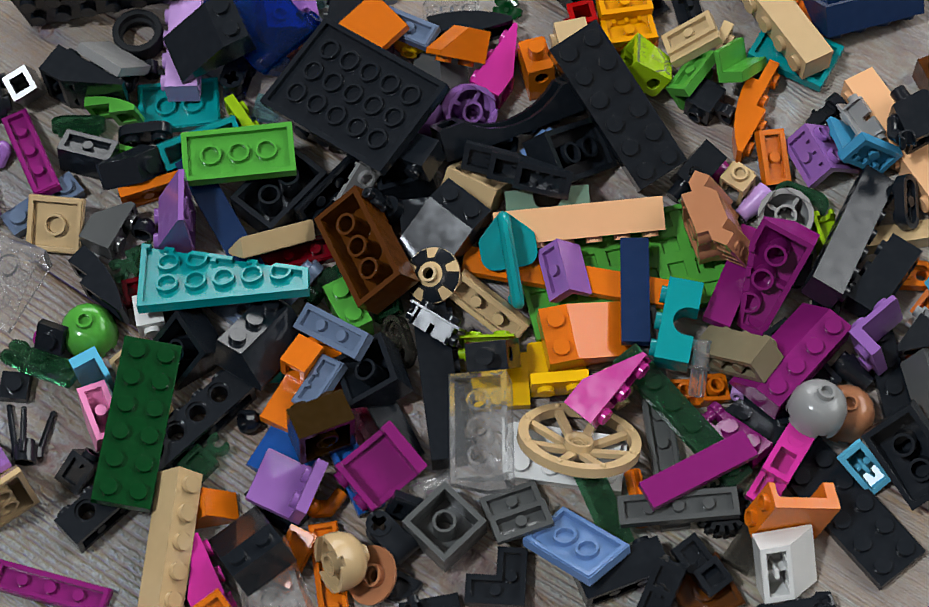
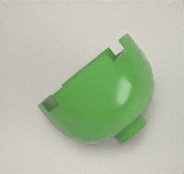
(90, 327)

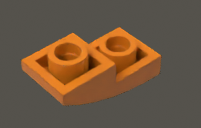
(716, 390)

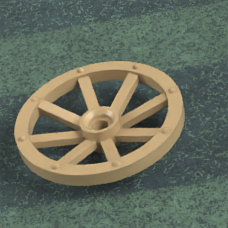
(577, 447)

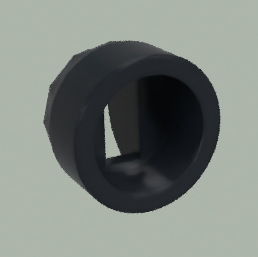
(143, 229)
(248, 421)

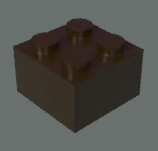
(321, 426)

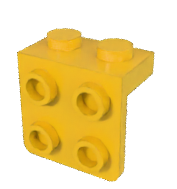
(547, 383)

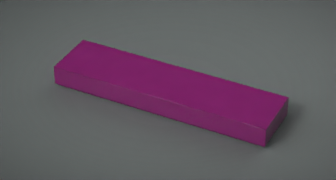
(31, 153)
(728, 291)
(698, 470)
(50, 587)

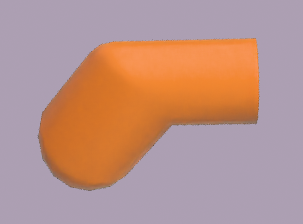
(327, 507)

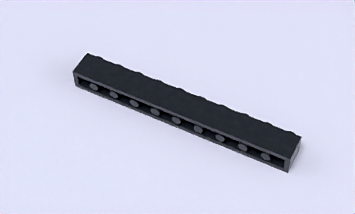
(434, 366)

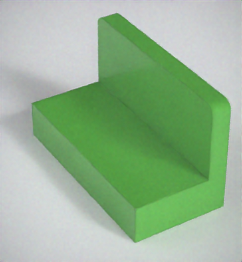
(734, 64)
(690, 77)

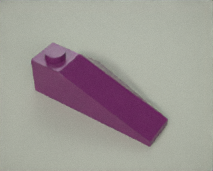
(773, 264)

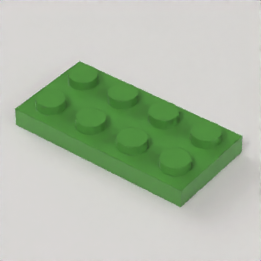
(238, 153)

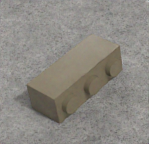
(742, 353)

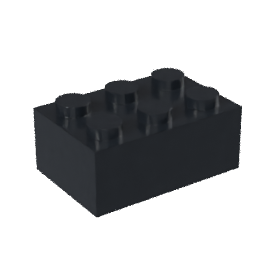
(271, 201)

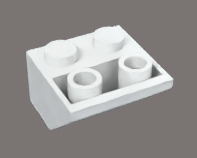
(784, 562)

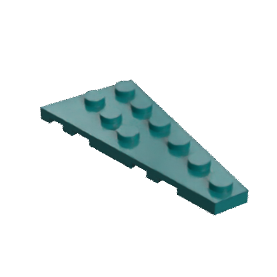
(205, 279)

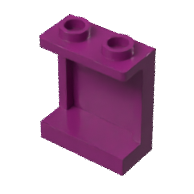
(379, 467)

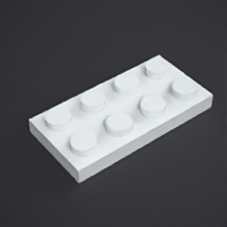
(529, 470)

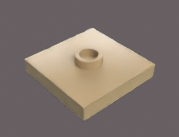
(55, 222)

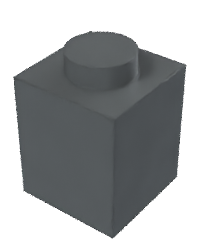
(24, 85)

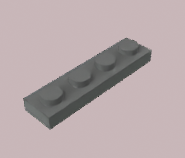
(695, 506)

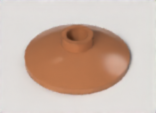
(375, 588)

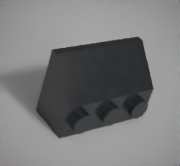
(257, 342)

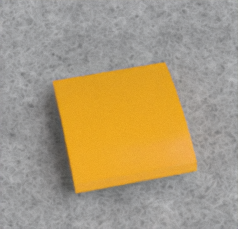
(625, 19)

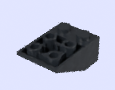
(73, 78)

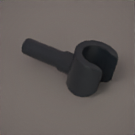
(154, 71)

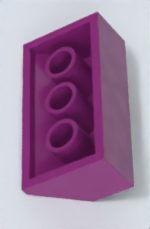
(807, 343)

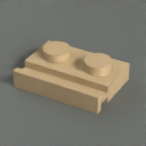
(691, 39)

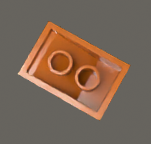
(580, 334)

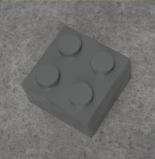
(445, 526)

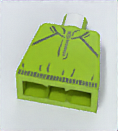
(647, 65)

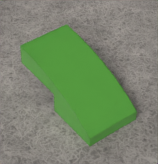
(118, 109)

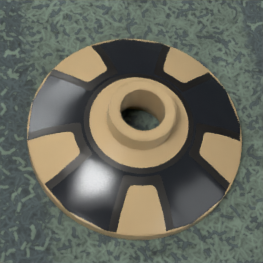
(444, 278)

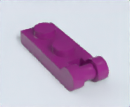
(730, 425)

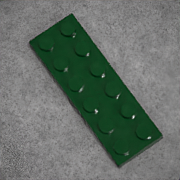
(136, 424)

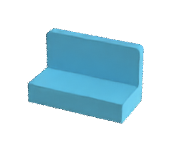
(91, 368)

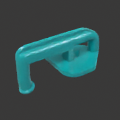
(508, 246)

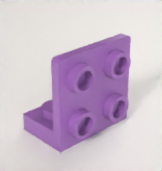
(816, 154)
(285, 485)

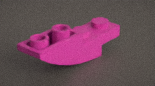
(782, 462)

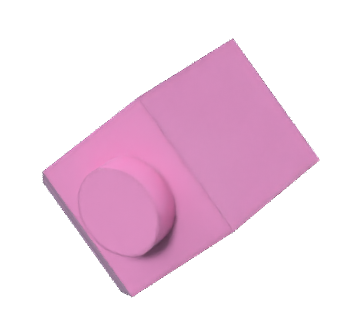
(95, 405)

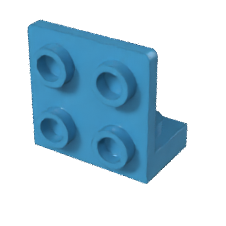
(863, 148)

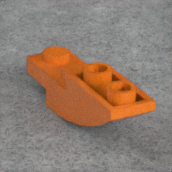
(751, 110)

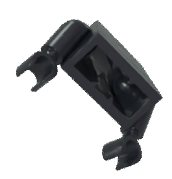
(909, 119)

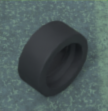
(135, 18)

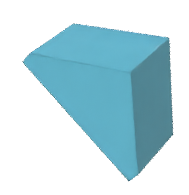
(864, 467)

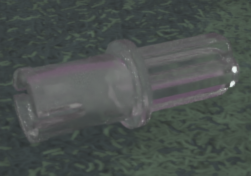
(699, 367)

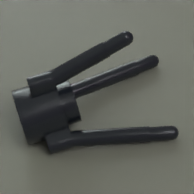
(26, 451)

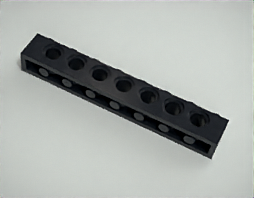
(218, 415)

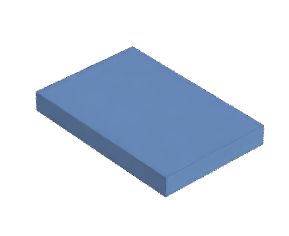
(577, 546)

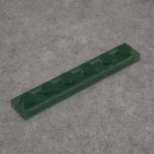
(680, 414)

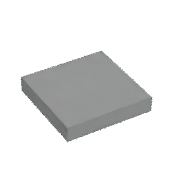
(113, 58)

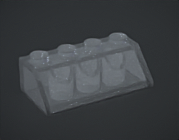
(481, 432)

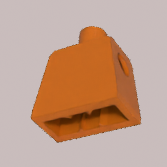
(534, 60)

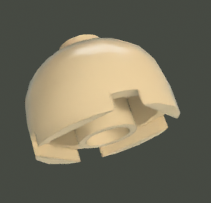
(342, 560)

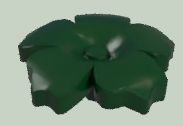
(508, 7)

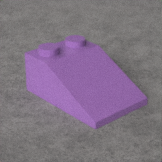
(176, 216)

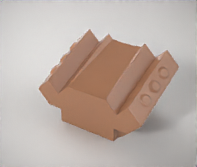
(713, 223)

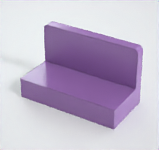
(563, 270)

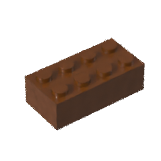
(366, 251)

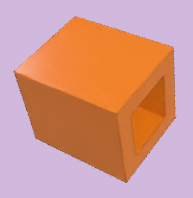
(300, 357)

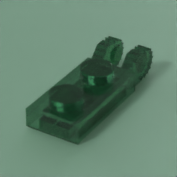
(38, 363)

